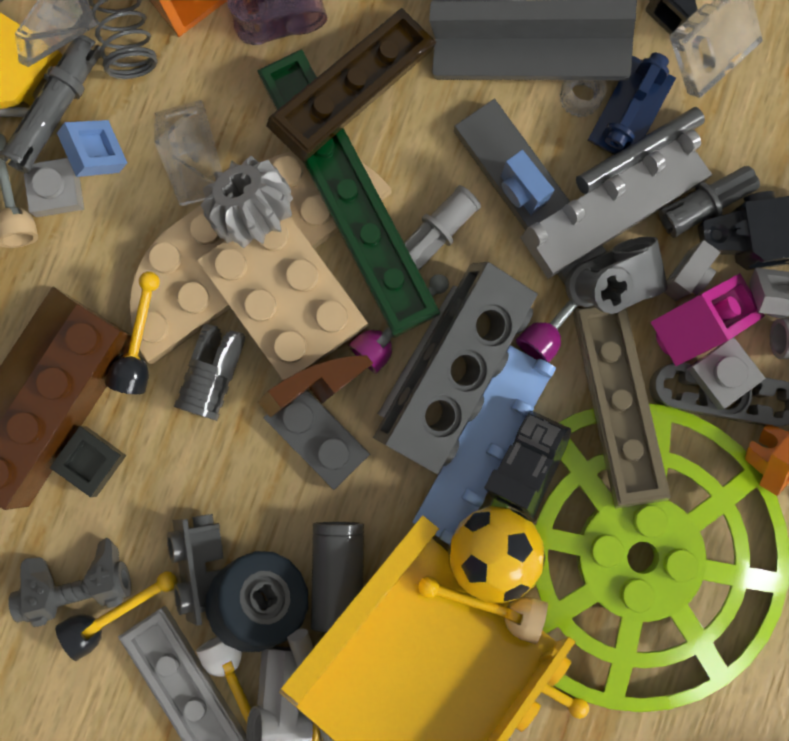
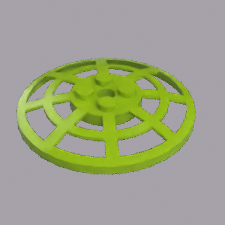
(672, 577)

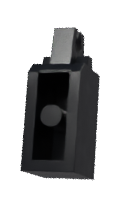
(752, 232)

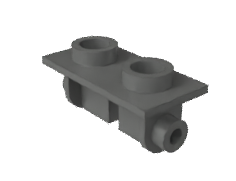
(191, 550)

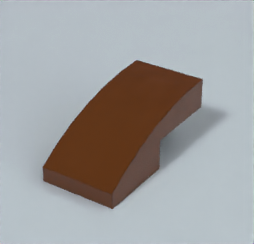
(322, 379)

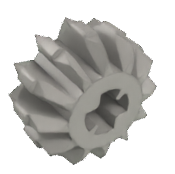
(247, 201)

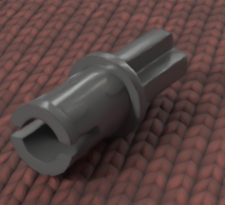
(708, 201)

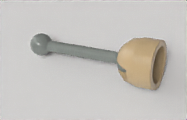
(16, 224)

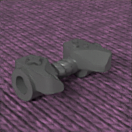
(39, 597)

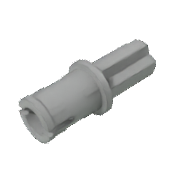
(441, 225)

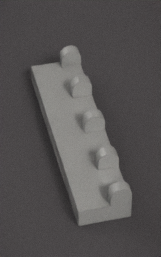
(616, 205)

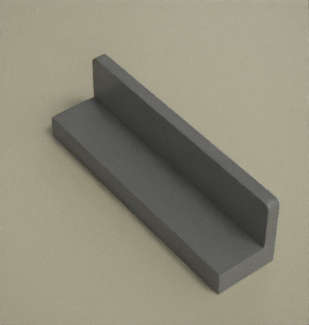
(533, 39)

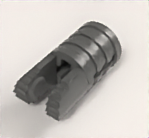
(210, 372)

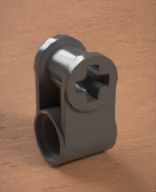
(619, 276)

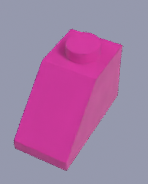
(707, 320)

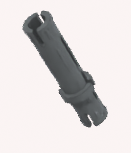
(61, 87)

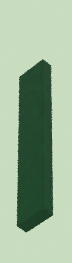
(357, 211)

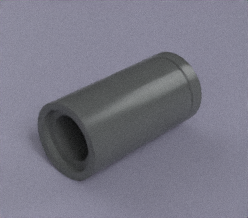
(335, 570)

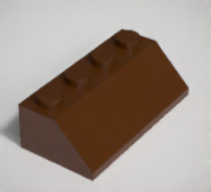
(50, 390)

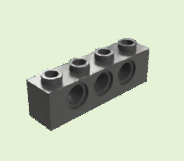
(430, 379)

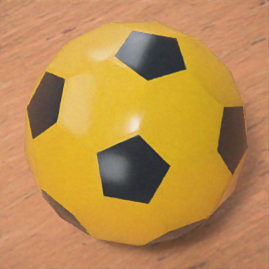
(496, 554)

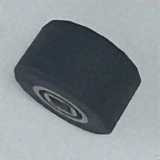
(237, 604)

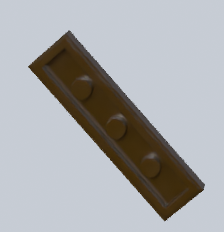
(350, 85)

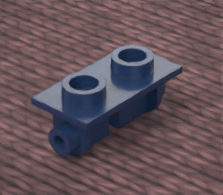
(633, 104)

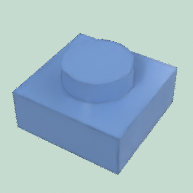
(91, 148)
(525, 183)

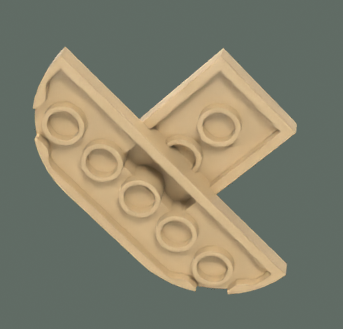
(274, 287)

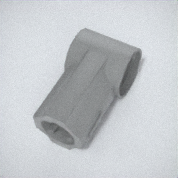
(274, 715)

